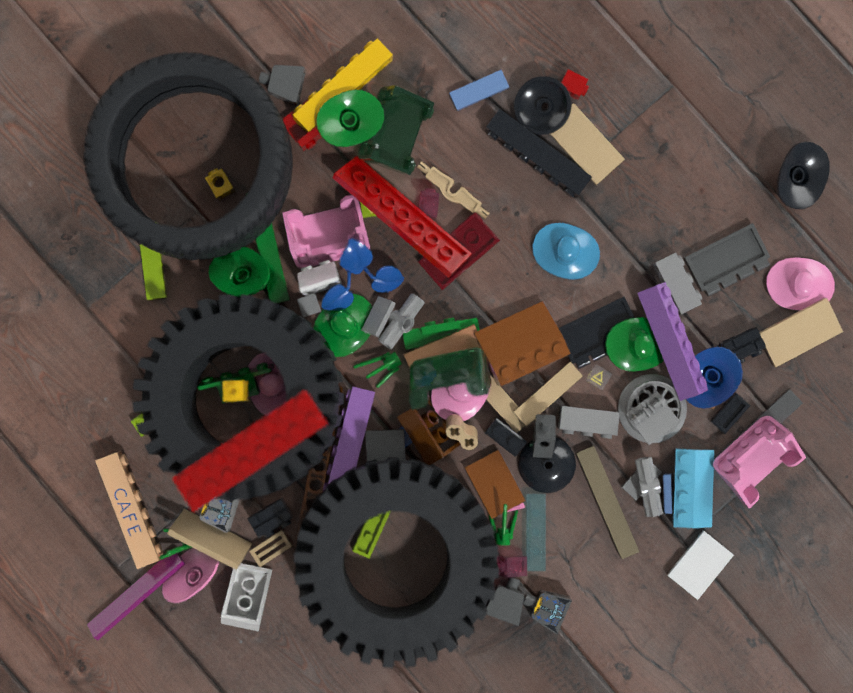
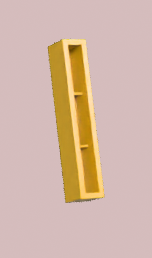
(354, 76)

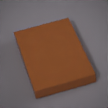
(495, 484)

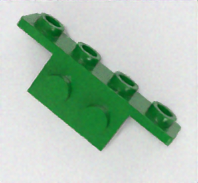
(432, 331)
(243, 374)

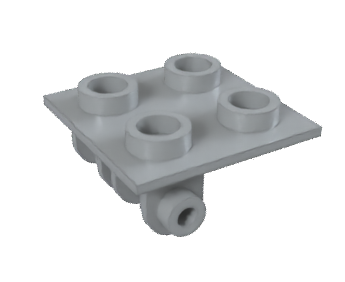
(653, 417)

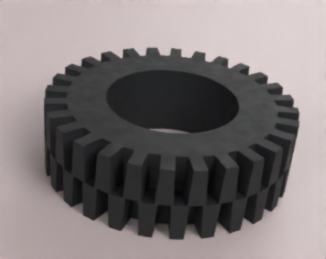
(187, 350)
(396, 631)

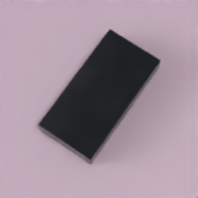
(730, 413)

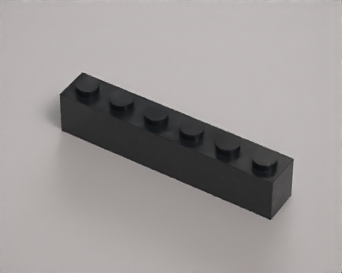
(537, 153)

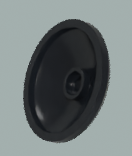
(531, 98)
(547, 480)

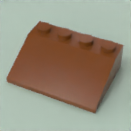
(521, 343)

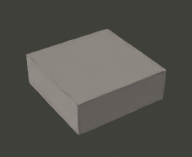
(309, 305)

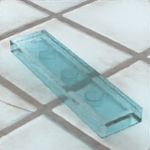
(536, 532)

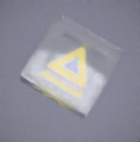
(598, 377)

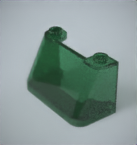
(397, 136)
(446, 370)

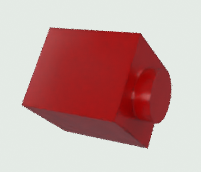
(575, 84)

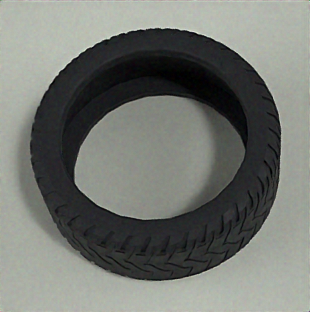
(130, 100)

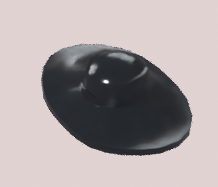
(803, 175)

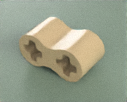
(464, 433)

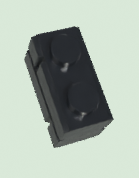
(745, 344)
(505, 437)
(270, 518)

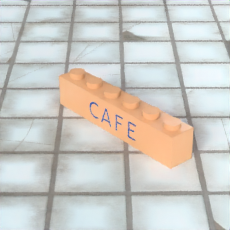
(129, 509)

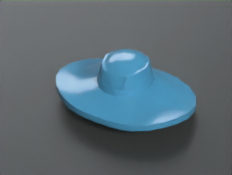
(566, 251)

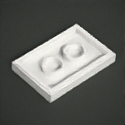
(700, 564)

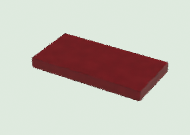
(475, 237)

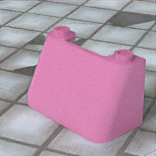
(325, 233)
(755, 456)

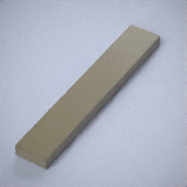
(607, 502)

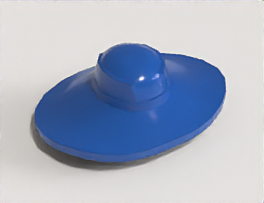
(722, 373)

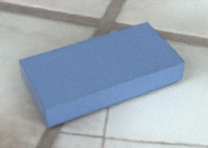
(668, 495)

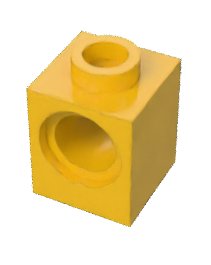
(223, 191)
(235, 391)

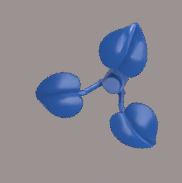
(355, 259)

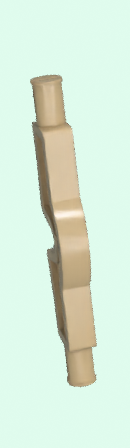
(462, 196)

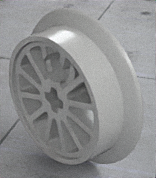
(638, 386)

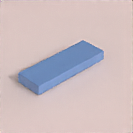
(479, 90)

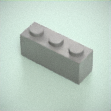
(679, 282)
(588, 421)

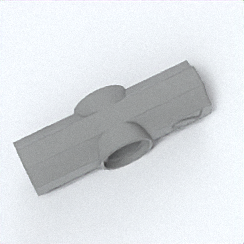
(401, 321)
(648, 486)

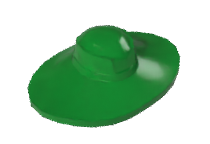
(350, 118)
(239, 272)
(344, 327)
(633, 345)

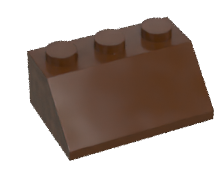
(433, 442)

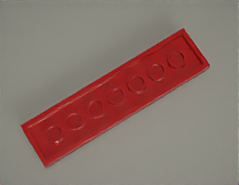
(402, 216)
(249, 451)

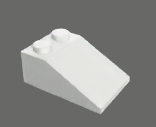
(319, 278)
(246, 597)

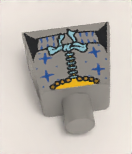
(220, 513)

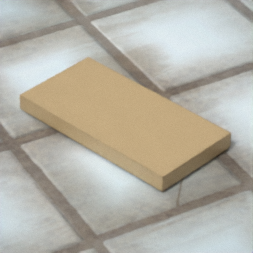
(587, 146)
(800, 332)
(209, 540)

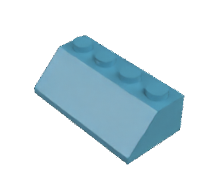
(693, 488)

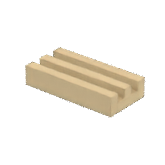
(284, 539)

